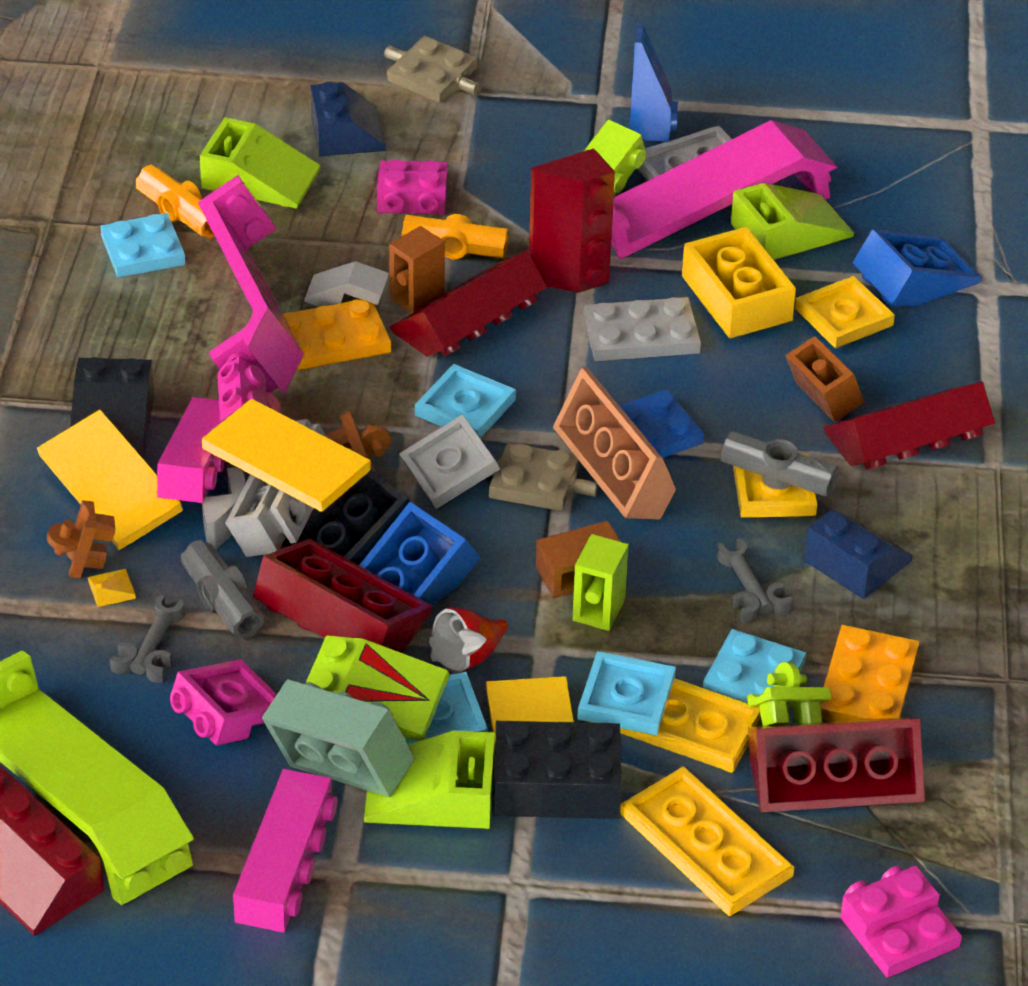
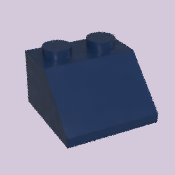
(344, 121)
(852, 553)

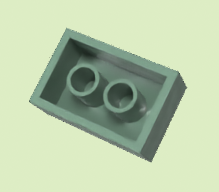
(338, 737)

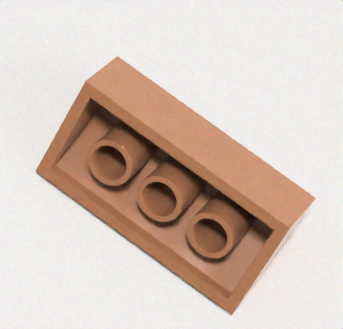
(614, 450)

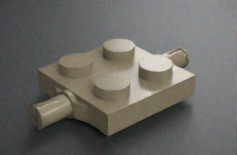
(432, 69)
(538, 477)

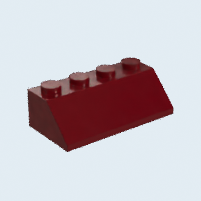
(572, 221)
(472, 306)
(912, 425)
(338, 596)
(837, 764)
(41, 861)

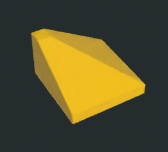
(111, 587)

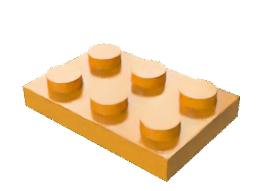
(338, 333)
(868, 675)

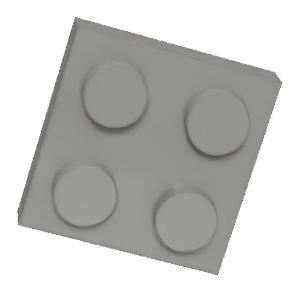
(449, 461)

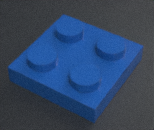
(664, 423)

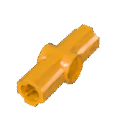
(174, 198)
(462, 236)

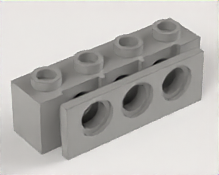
(267, 513)

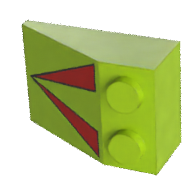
(382, 676)

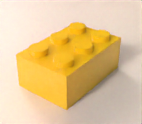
(738, 282)

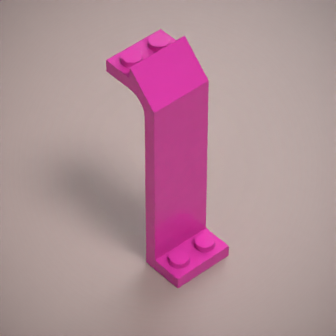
(708, 183)
(267, 338)

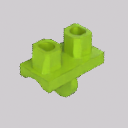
(788, 694)

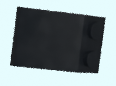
(120, 390)
(356, 518)

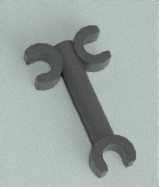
(755, 599)
(148, 657)

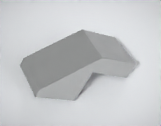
(352, 279)
(218, 508)

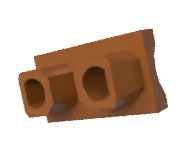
(371, 441)
(78, 539)

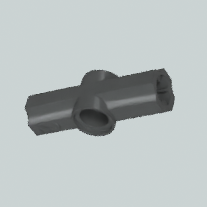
(779, 464)
(222, 589)

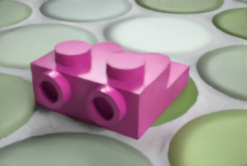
(412, 187)
(238, 384)
(222, 700)
(899, 920)

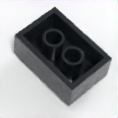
(557, 769)

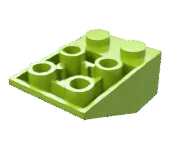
(263, 162)
(787, 219)
(444, 784)

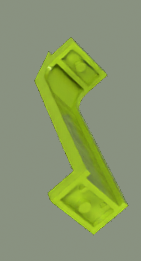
(91, 785)

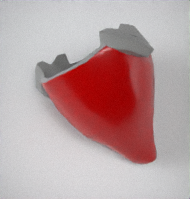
(464, 638)

